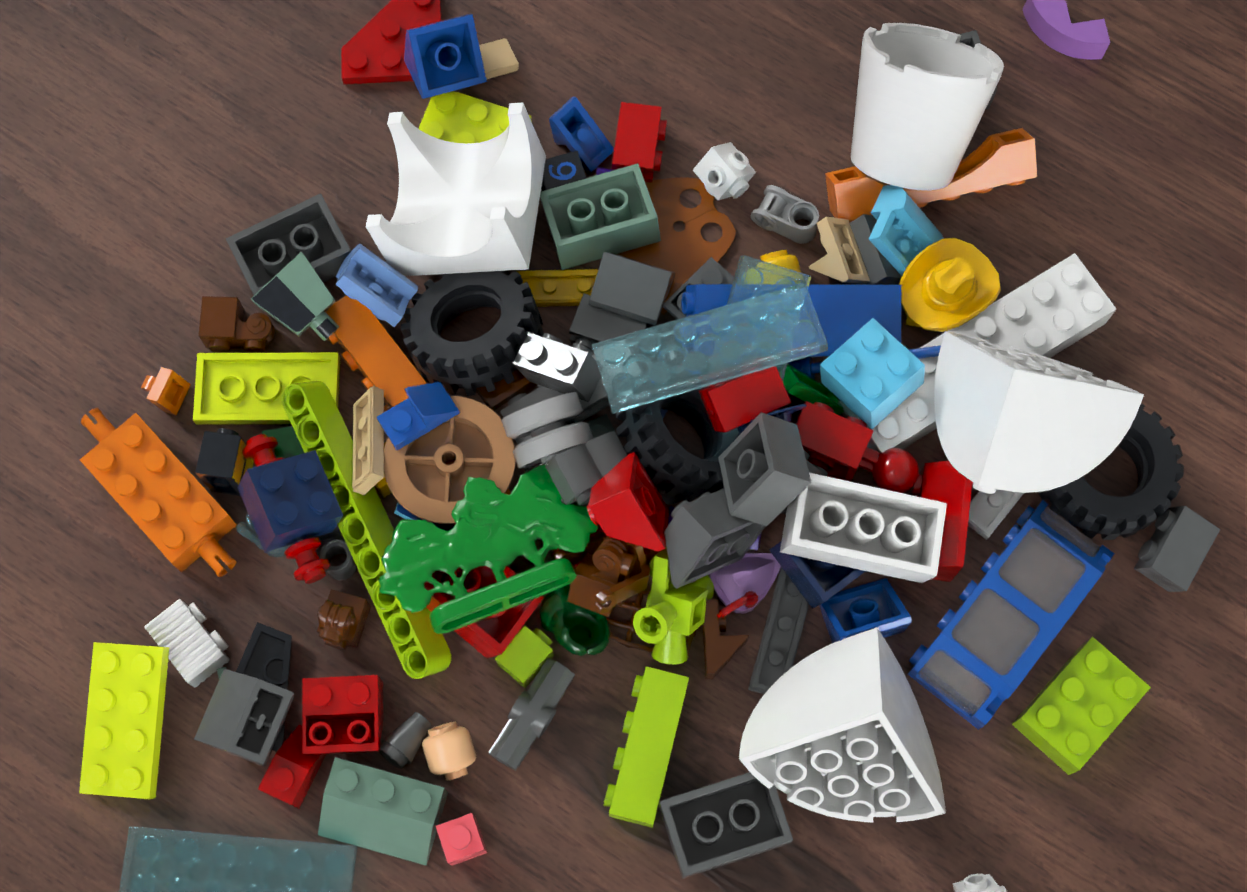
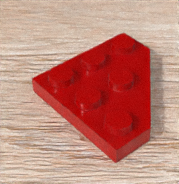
(379, 47)

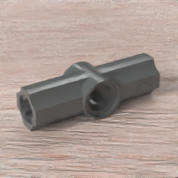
(531, 714)

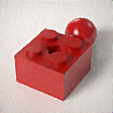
(841, 448)

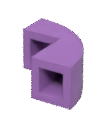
(1053, 26)

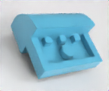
(901, 228)

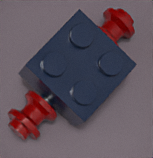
(289, 504)

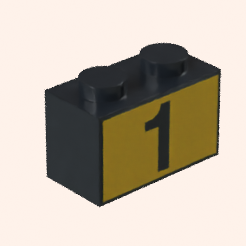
(222, 461)

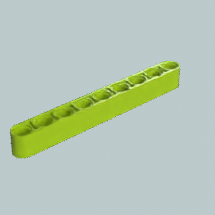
(363, 525)

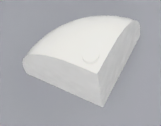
(1024, 417)
(846, 736)

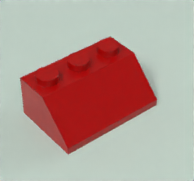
(945, 484)
(492, 633)

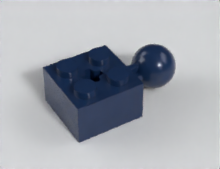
(815, 578)

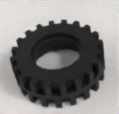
(479, 360)
(664, 457)

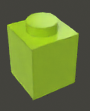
(525, 655)

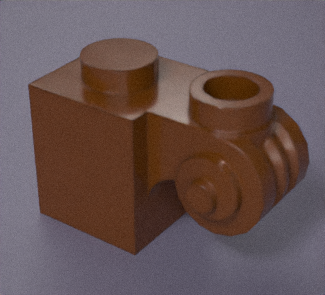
(224, 328)
(599, 572)
(342, 619)

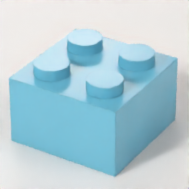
(872, 373)

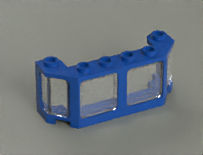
(1009, 614)

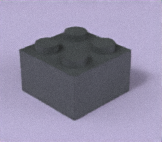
(764, 469)

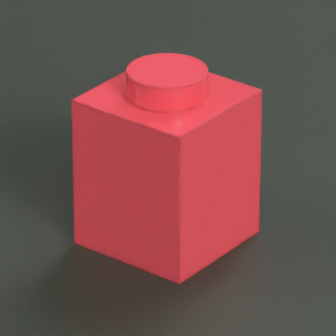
(461, 839)

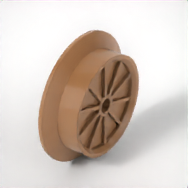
(419, 470)

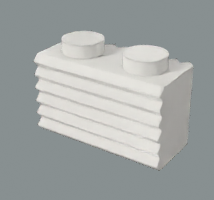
(190, 645)

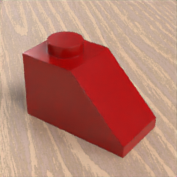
(291, 771)

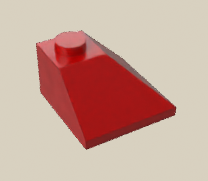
(629, 505)

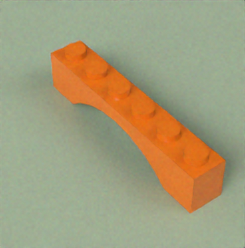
(998, 161)

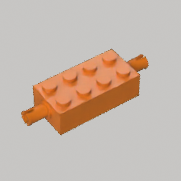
(158, 492)

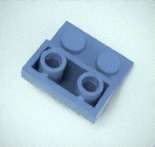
(375, 284)

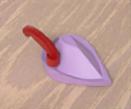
(745, 582)

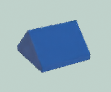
(444, 56)
(864, 609)

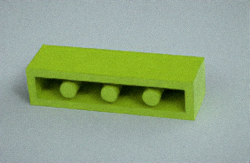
(648, 746)

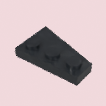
(268, 660)

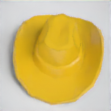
(948, 285)

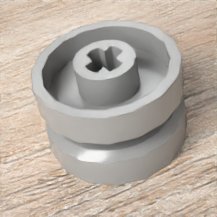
(547, 427)

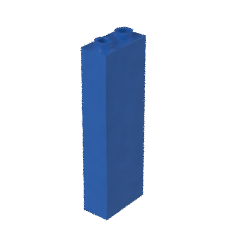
(839, 307)

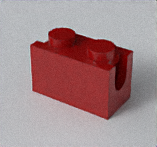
(638, 138)
(744, 398)

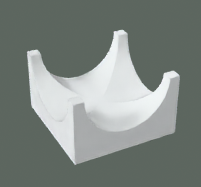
(462, 201)

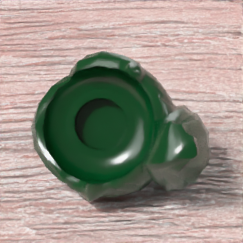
(574, 626)

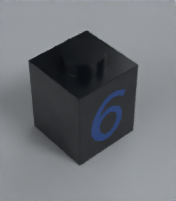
(562, 170)

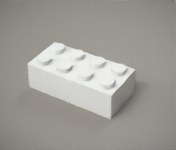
(865, 528)

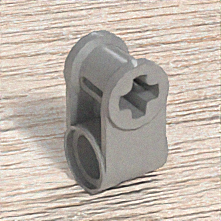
(781, 210)

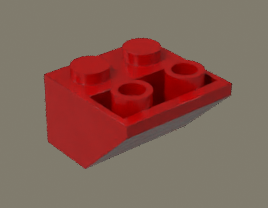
(342, 714)

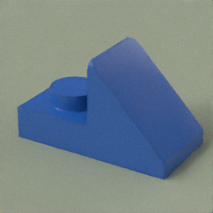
(579, 132)
(421, 412)

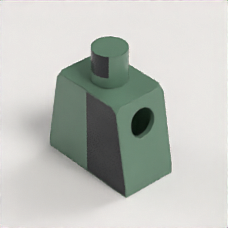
(298, 299)

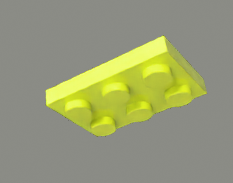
(463, 118)

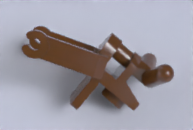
(634, 583)

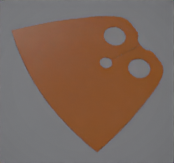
(684, 250)

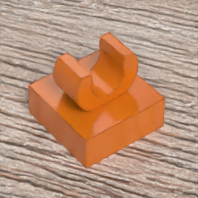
(166, 390)

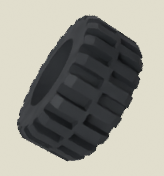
(1157, 485)

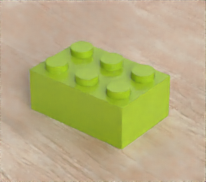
(1081, 706)

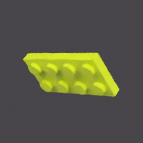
(251, 385)
(124, 720)

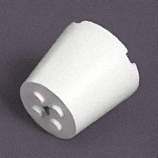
(919, 103)

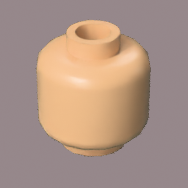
(449, 750)

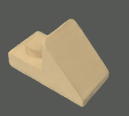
(843, 255)

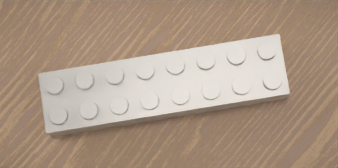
(1035, 318)

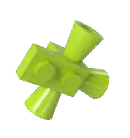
(671, 612)

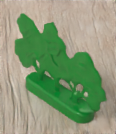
(489, 533)

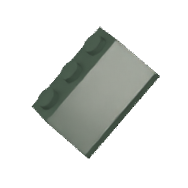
(600, 216)
(381, 811)

